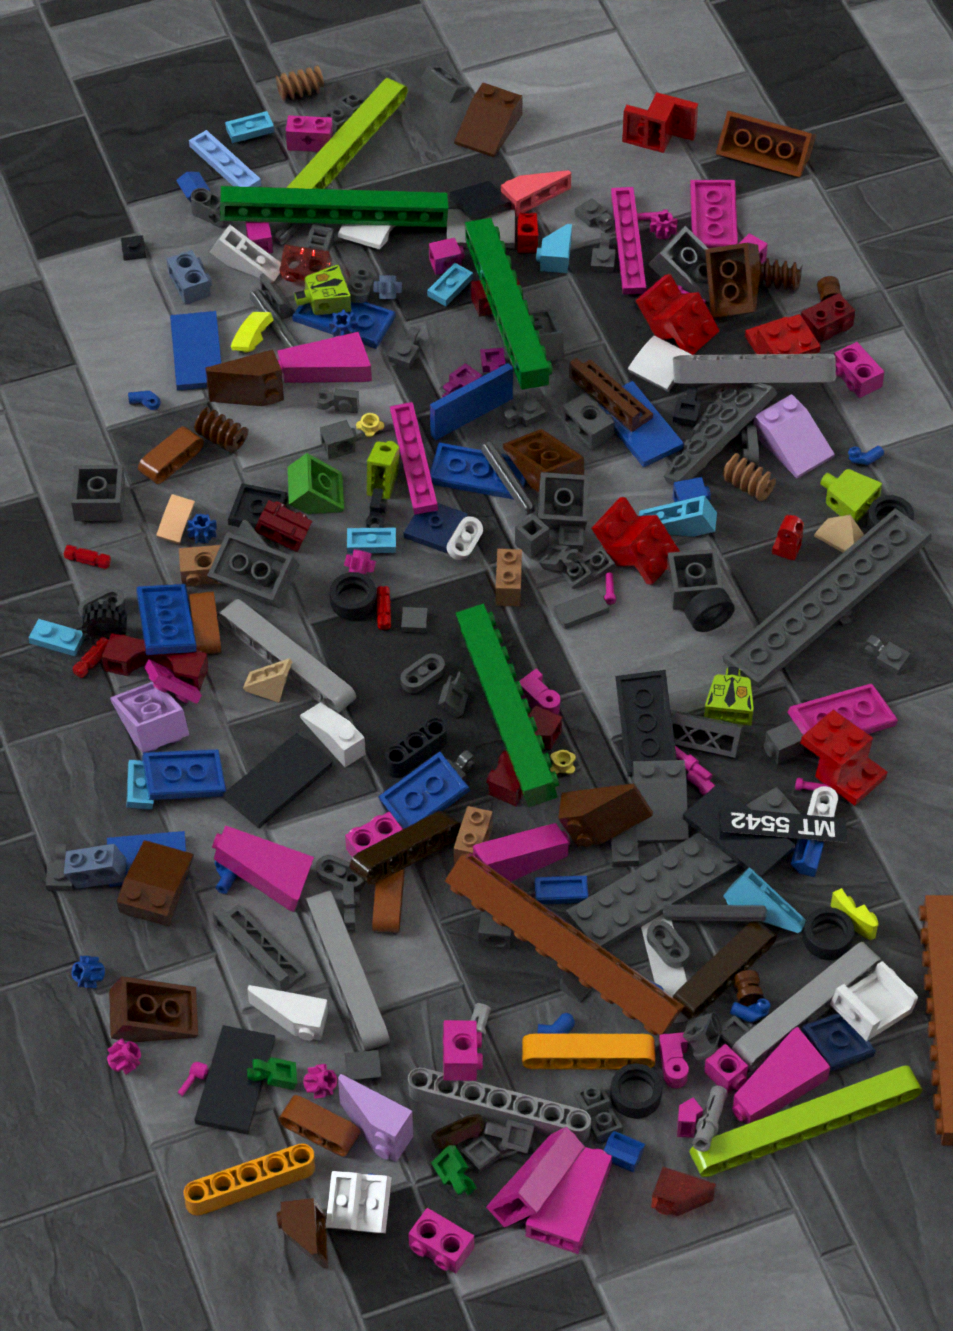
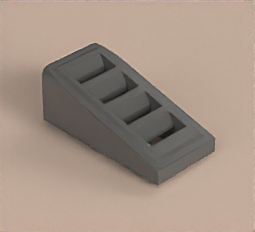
(322, 236)

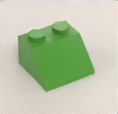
(315, 486)

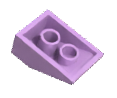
(792, 436)
(150, 717)
(380, 1120)

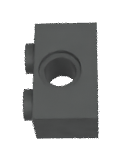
(588, 421)

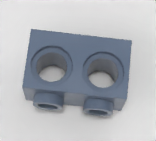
(188, 277)
(95, 866)

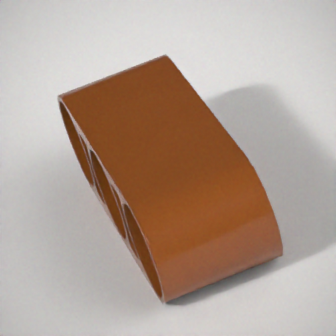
(170, 455)
(205, 622)
(388, 903)
(319, 1125)

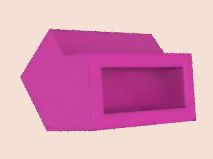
(688, 1116)

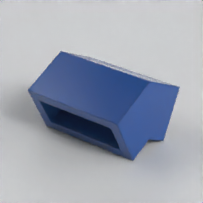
(190, 182)
(807, 856)
(624, 1151)

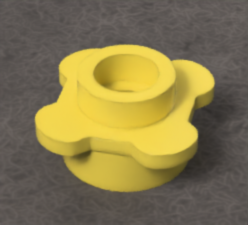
(370, 424)
(562, 756)

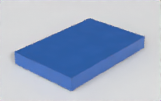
(183, 774)
(424, 791)
(131, 844)

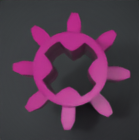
(663, 225)
(360, 562)
(124, 1056)
(320, 1081)

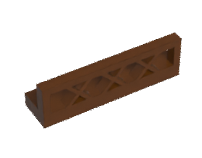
(598, 386)

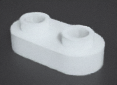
(463, 539)
(820, 809)

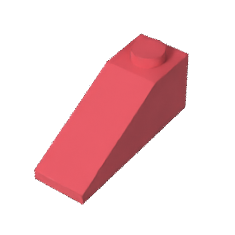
(534, 189)

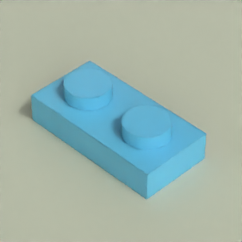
(249, 127)
(450, 284)
(371, 540)
(56, 637)
(136, 786)

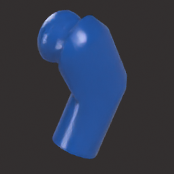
(147, 398)
(863, 458)
(562, 1025)

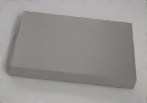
(504, 220)

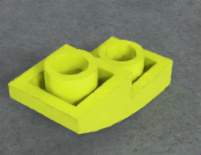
(250, 331)
(863, 920)

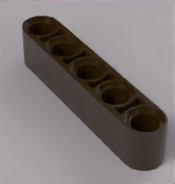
(405, 847)
(719, 971)

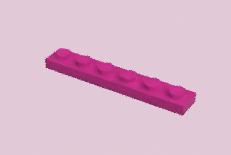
(628, 240)
(413, 458)

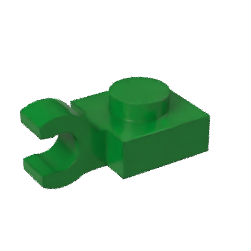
(277, 1071)
(451, 1170)

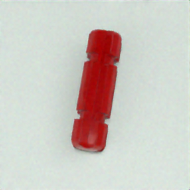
(87, 556)
(383, 608)
(91, 658)

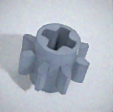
(387, 287)

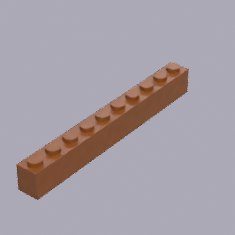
(564, 944)
(938, 958)

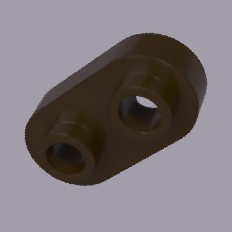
(458, 1131)

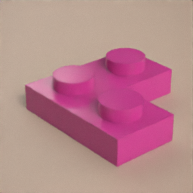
(165, 680)

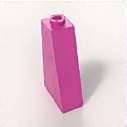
(326, 360)
(524, 851)
(264, 864)
(782, 1078)
(536, 1178)
(572, 1203)

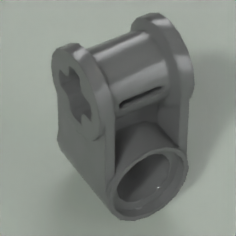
(206, 206)
(703, 1034)

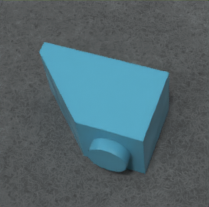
(555, 250)

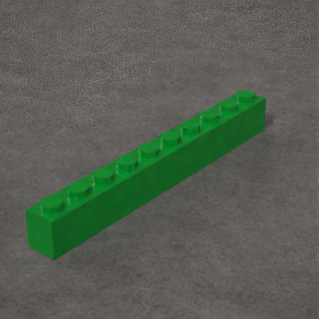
(333, 206)
(507, 305)
(506, 705)

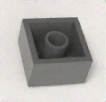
(98, 493)
(691, 574)

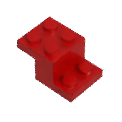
(655, 126)
(677, 315)
(783, 336)
(635, 540)
(844, 757)

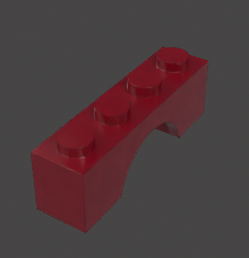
(127, 654)
(503, 780)

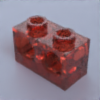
(307, 259)

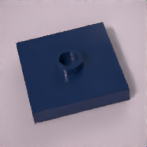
(434, 527)
(837, 1041)

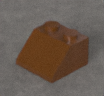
(306, 1228)

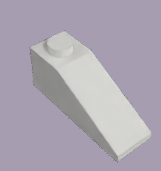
(244, 255)
(335, 733)
(296, 1013)

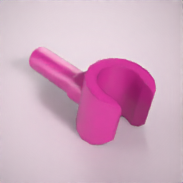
(197, 1070)

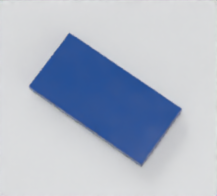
(372, 321)
(194, 347)
(471, 401)
(651, 440)
(469, 471)
(166, 619)

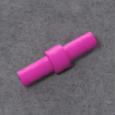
(692, 763)
(704, 786)

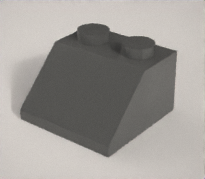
(563, 500)

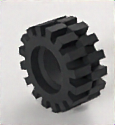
(103, 619)

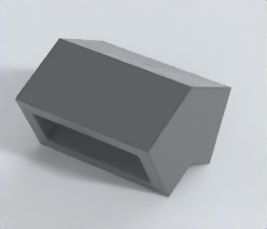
(363, 1065)

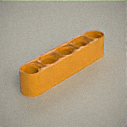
(587, 1051)
(242, 1190)

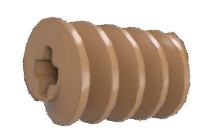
(299, 83)
(747, 478)

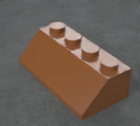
(765, 143)

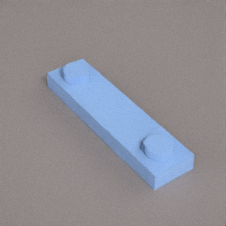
(223, 161)

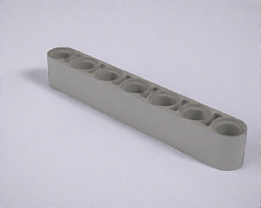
(754, 368)
(276, 647)
(347, 971)
(805, 1005)
(491, 1095)

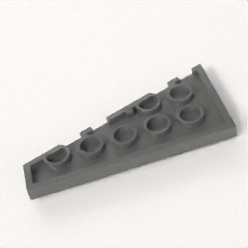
(720, 423)

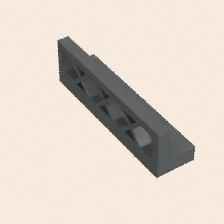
(709, 725)
(255, 952)

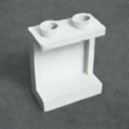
(875, 1002)

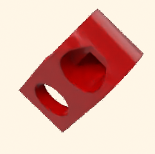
(527, 233)
(789, 538)

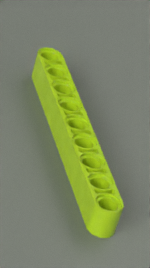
(351, 136)
(807, 1120)

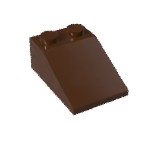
(489, 119)
(733, 279)
(246, 380)
(542, 453)
(602, 812)
(154, 883)
(152, 1010)

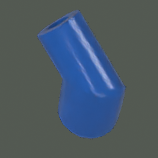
(226, 880)
(753, 1012)

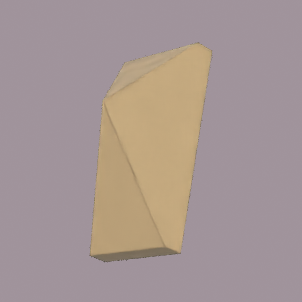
(839, 532)
(269, 680)

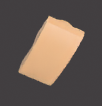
(175, 519)

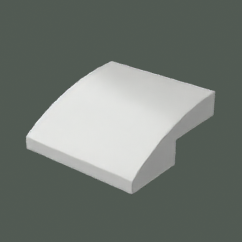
(369, 235)
(655, 363)
(358, 1202)

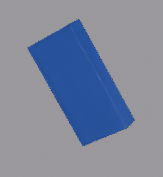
(561, 889)

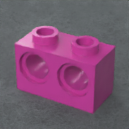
(858, 370)
(371, 833)
(446, 1235)

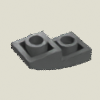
(344, 110)
(589, 568)
(598, 1105)

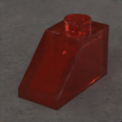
(680, 1192)

